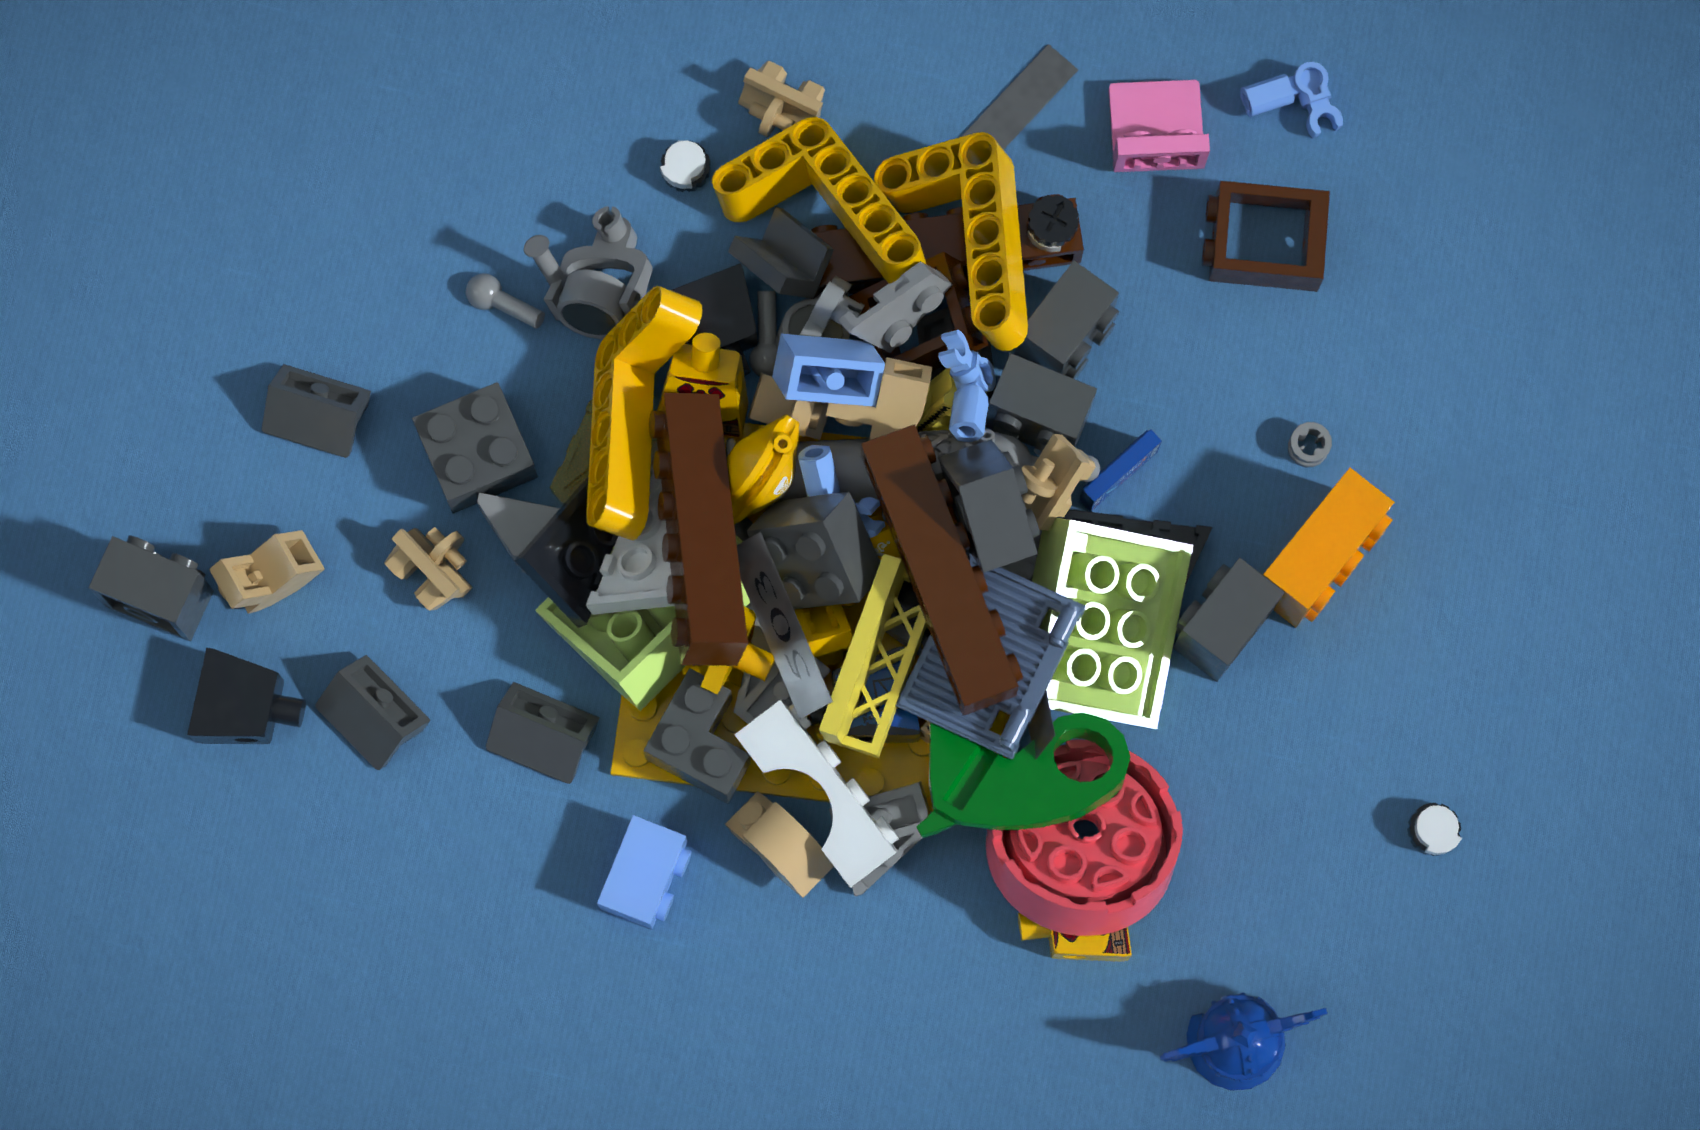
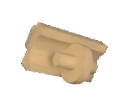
(776, 102)
(1054, 480)
(416, 551)

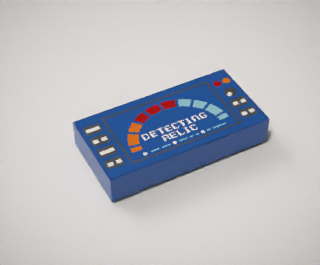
(1120, 469)

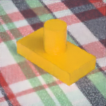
(826, 632)
(753, 662)

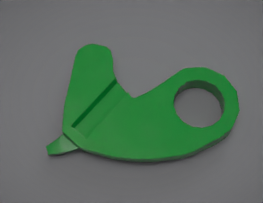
(998, 793)

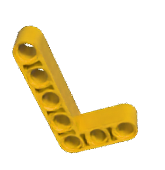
(816, 156)
(976, 172)
(623, 406)

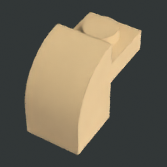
(898, 403)
(770, 405)
(268, 573)
(780, 843)

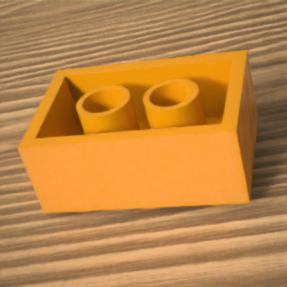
(1328, 547)

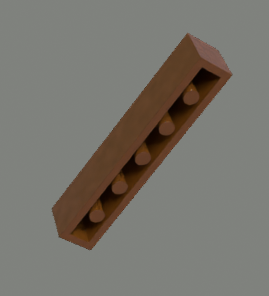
(935, 236)
(699, 530)
(940, 570)

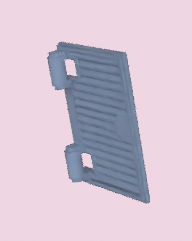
(1038, 652)

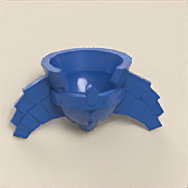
(1238, 1041)

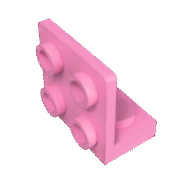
(1157, 126)

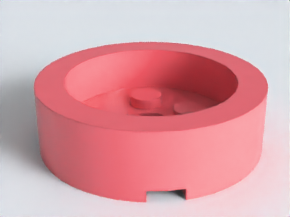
(1097, 880)

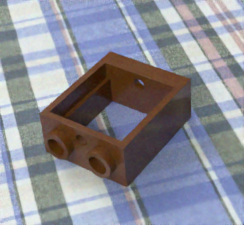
(1297, 277)
(959, 306)

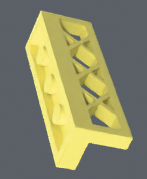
(860, 662)

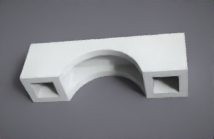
(856, 840)

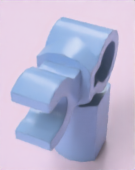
(1307, 85)
(973, 379)
(821, 479)

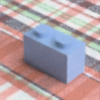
(828, 370)
(644, 872)

